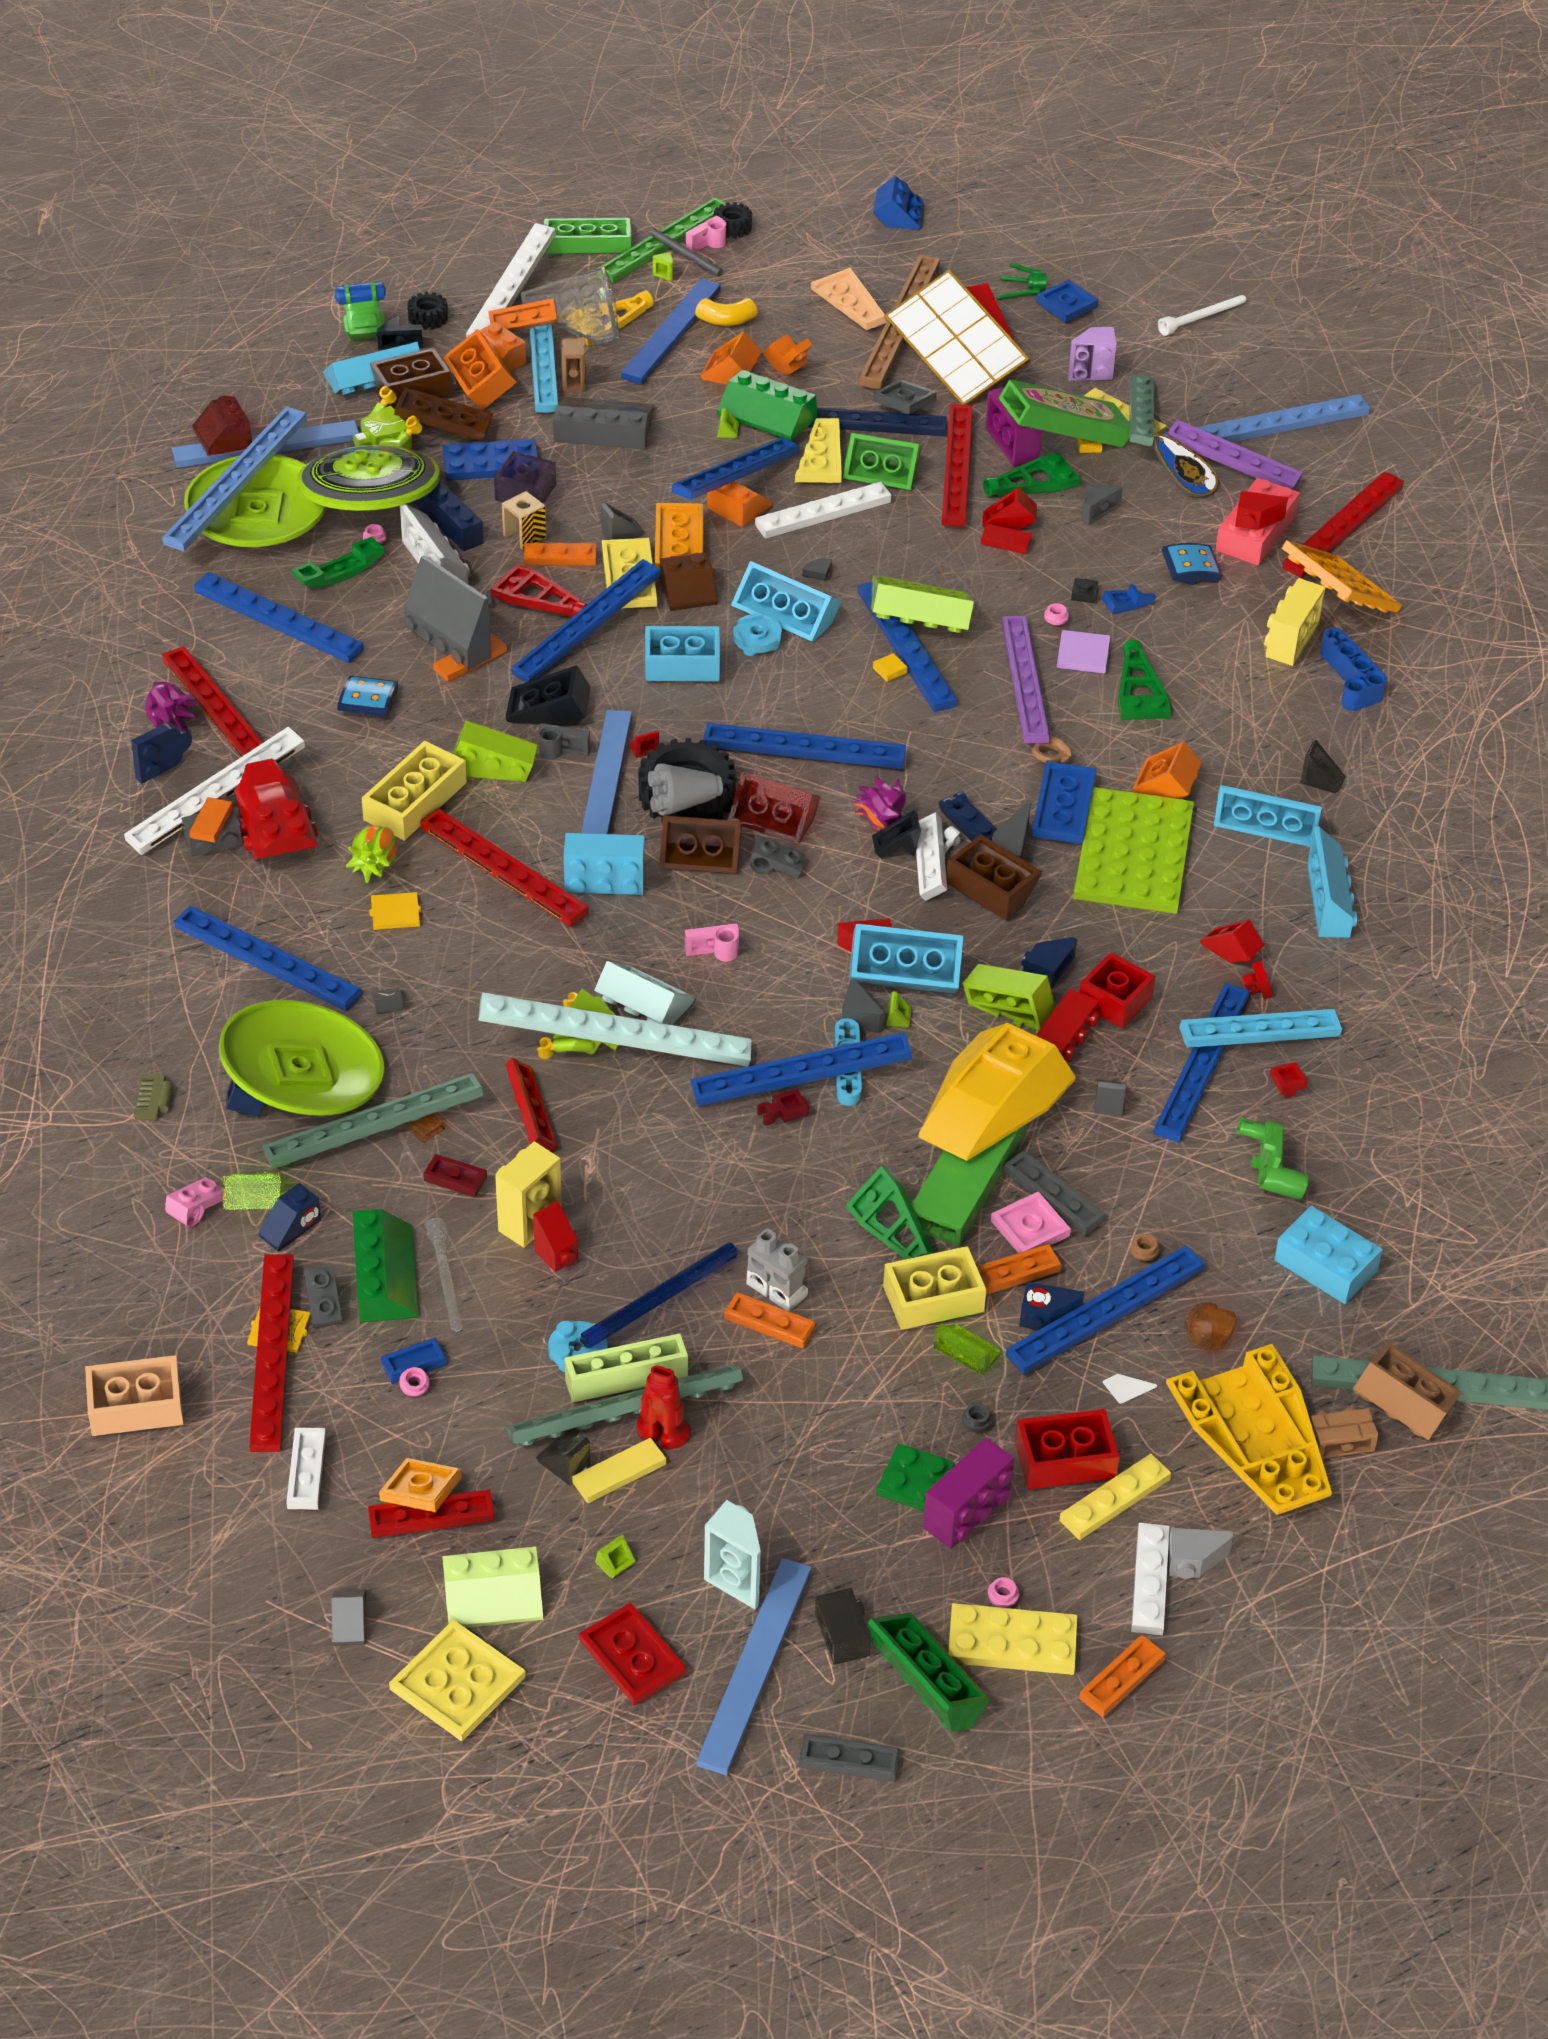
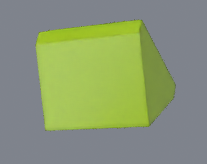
(663, 266)
(727, 425)
(898, 1011)
(615, 1557)

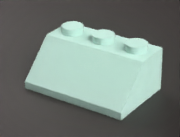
(642, 993)
(733, 1553)

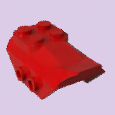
(272, 811)

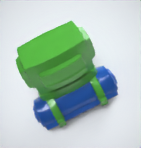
(361, 308)

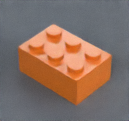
(479, 370)

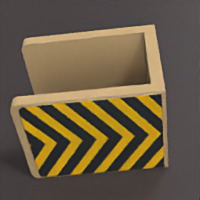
(525, 519)

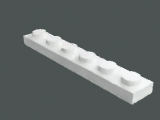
(822, 510)

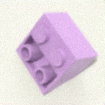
(1093, 355)

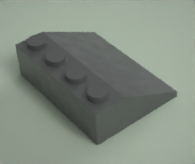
(602, 422)
(448, 614)

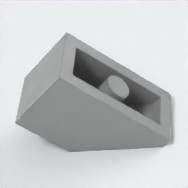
(1196, 1551)

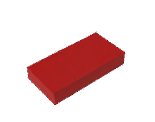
(1006, 538)

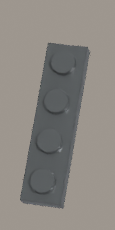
(1061, 1197)

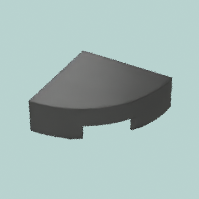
(817, 569)

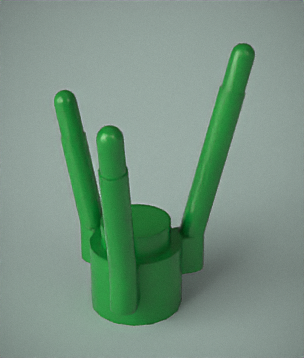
(1036, 282)

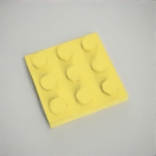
(457, 1680)

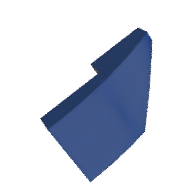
(1124, 600)

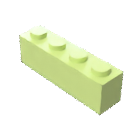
(623, 1367)

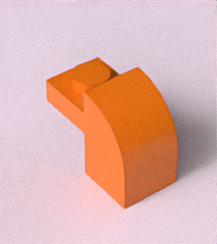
(786, 355)

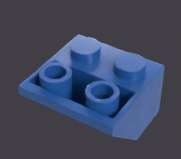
(898, 205)

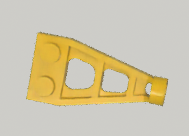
(634, 306)

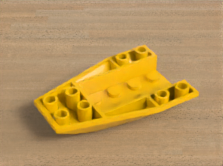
(994, 1090)
(1258, 1428)

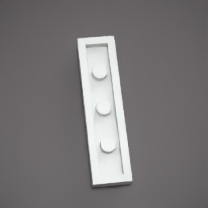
(931, 858)
(1150, 1579)

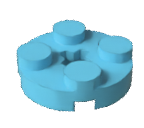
(767, 640)
(565, 1337)

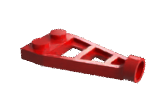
(519, 578)

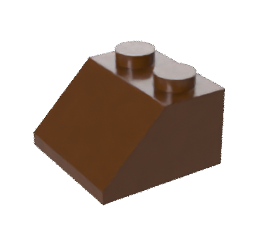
(688, 581)

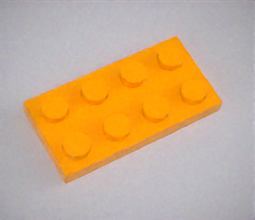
(678, 530)

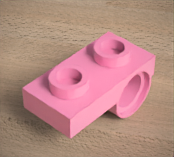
(709, 233)
(720, 940)
(191, 1201)

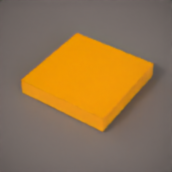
(420, 1484)

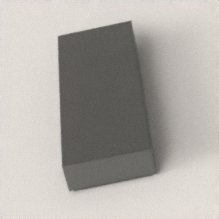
(849, 1757)

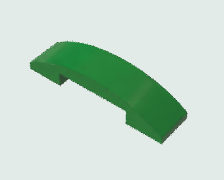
(362, 556)

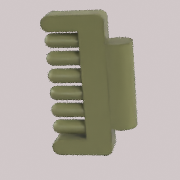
(154, 1097)

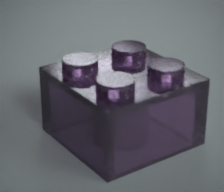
(523, 474)

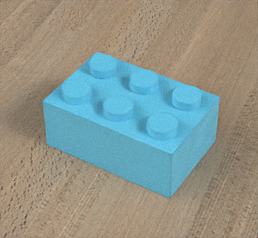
(682, 653)
(604, 863)
(1328, 1254)

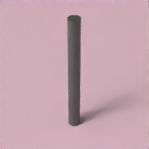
(686, 252)

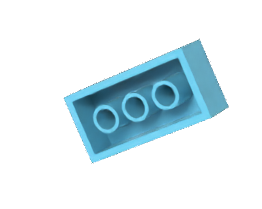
(906, 958)

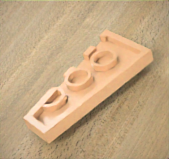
(850, 297)

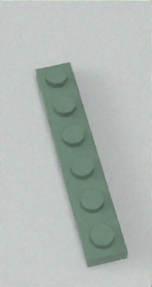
(1141, 409)

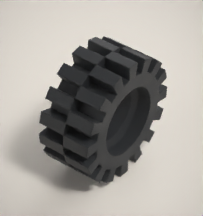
(737, 219)
(427, 310)

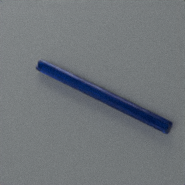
(658, 1295)

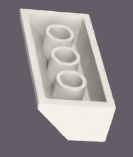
(424, 538)

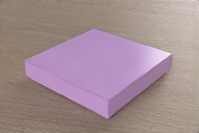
(1083, 651)

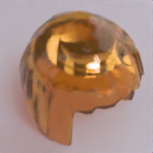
(1210, 1326)

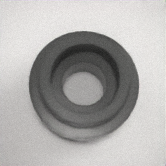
(974, 1412)

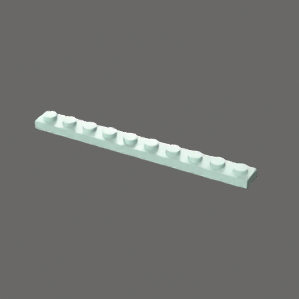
(614, 1029)

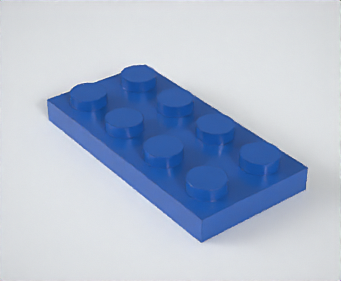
(481, 459)
(1064, 802)

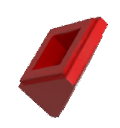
(643, 743)

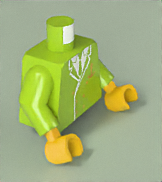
(384, 427)
(563, 1043)

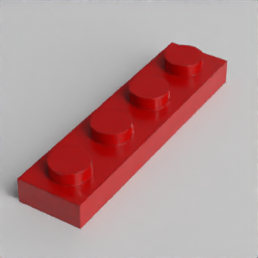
(531, 1104)
(455, 1511)

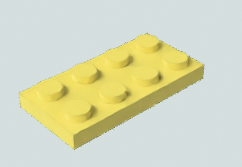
(620, 557)
(1013, 1638)

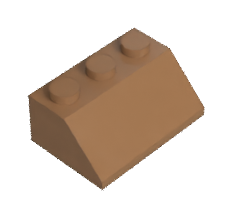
(1407, 1391)

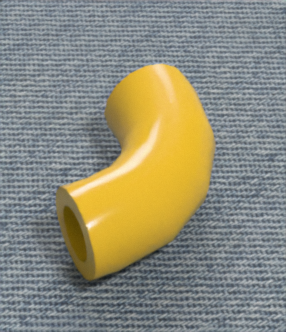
(726, 314)

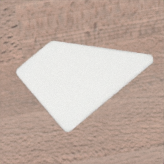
(1126, 1388)

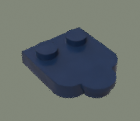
(159, 751)

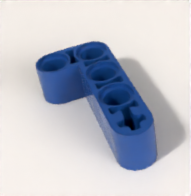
(1363, 678)

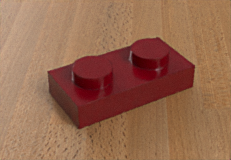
(455, 1175)

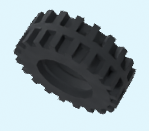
(695, 757)

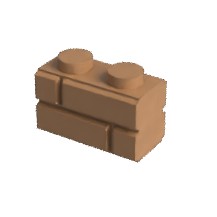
(573, 365)
(1344, 1432)

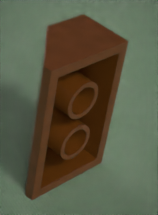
(418, 370)
(700, 844)
(992, 876)

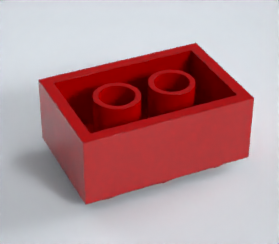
(1066, 1449)

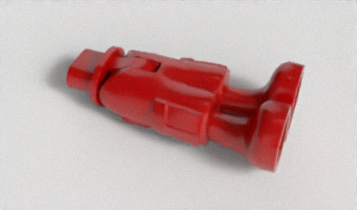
(663, 1407)

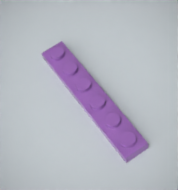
(1234, 455)

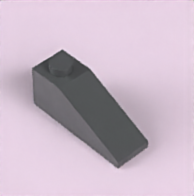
(1014, 831)

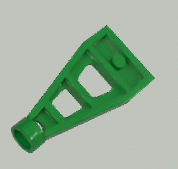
(1054, 467)
(1141, 706)
(872, 1199)

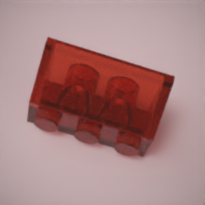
(223, 427)
(773, 808)

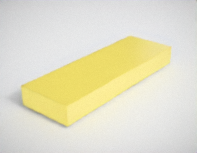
(619, 1470)

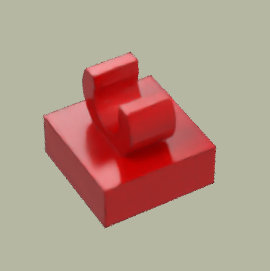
(1258, 981)
(1288, 1079)

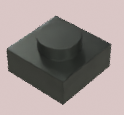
(1084, 590)

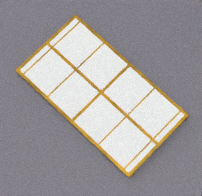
(957, 338)

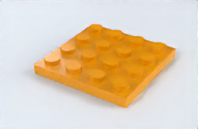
(1342, 577)

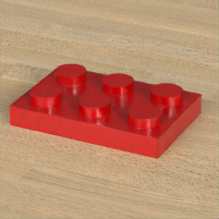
(632, 1653)

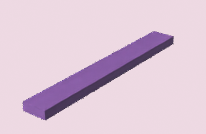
(1025, 679)

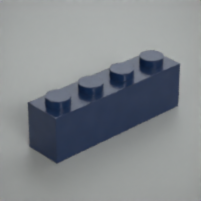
(452, 517)

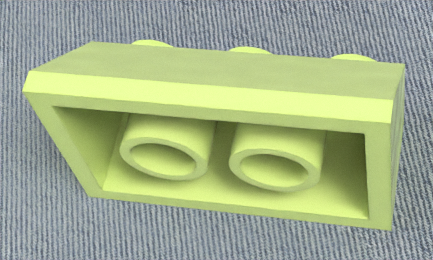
(493, 1587)

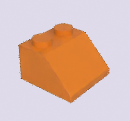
(508, 345)
(731, 358)
(737, 503)
(1169, 773)

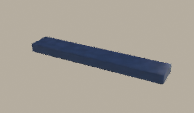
(886, 421)

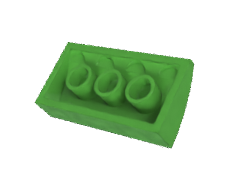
(589, 235)

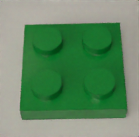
(911, 1475)

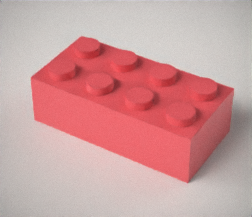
(1255, 544)

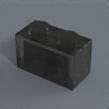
(843, 1625)

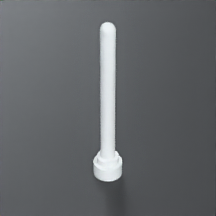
(1169, 324)

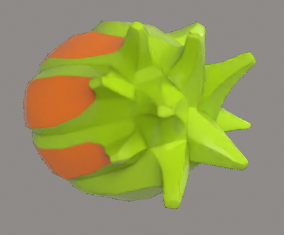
(373, 851)

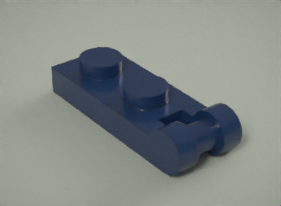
(967, 818)

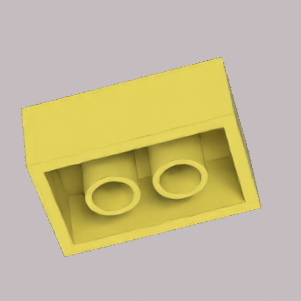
(1294, 621)
(525, 1188)
(934, 1288)

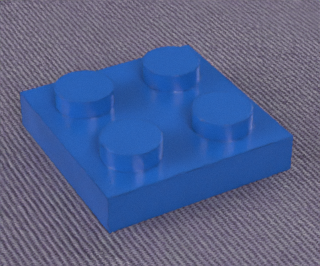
(1067, 301)

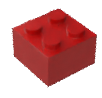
(1119, 988)

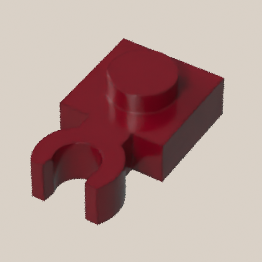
(786, 1105)

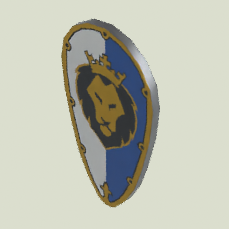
(1185, 467)

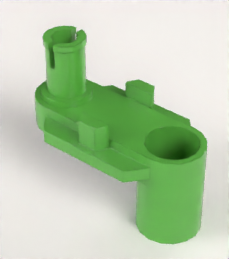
(1272, 1175)

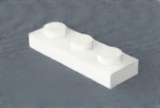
(306, 1468)

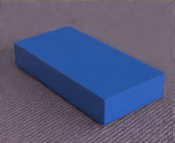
(423, 1355)

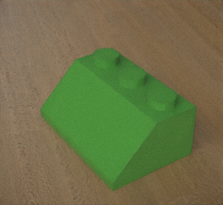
(882, 460)

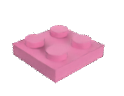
(1030, 1223)

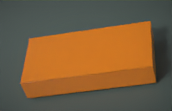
(211, 819)

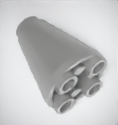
(681, 788)

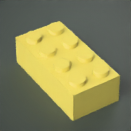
(414, 789)

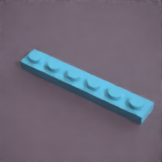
(543, 369)
(1260, 1028)

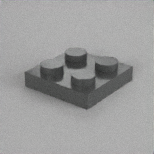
(904, 396)

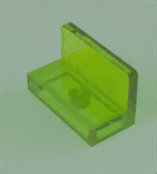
(251, 1190)
(965, 1348)

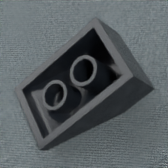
(550, 699)

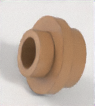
(1144, 1247)

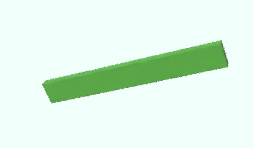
(645, 250)

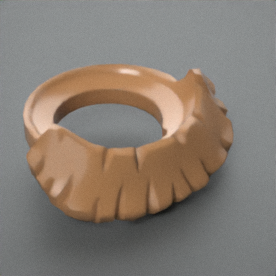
(1064, 752)

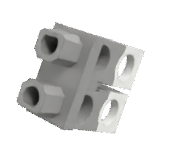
(779, 1270)

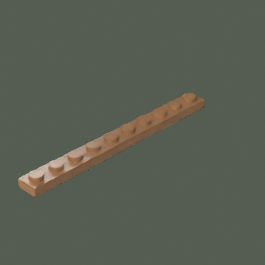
(889, 339)

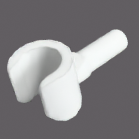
(952, 837)

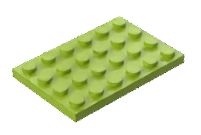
(1134, 850)

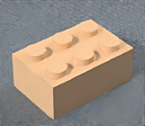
(134, 1395)

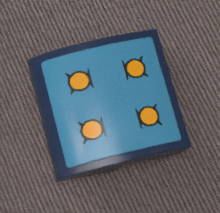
(1191, 561)
(367, 695)

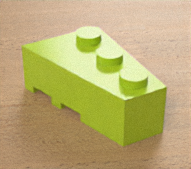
(494, 753)
(1011, 993)

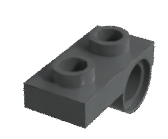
(559, 739)
(771, 854)
(322, 1296)

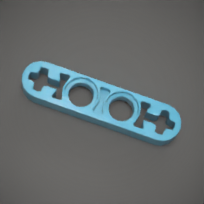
(854, 1079)

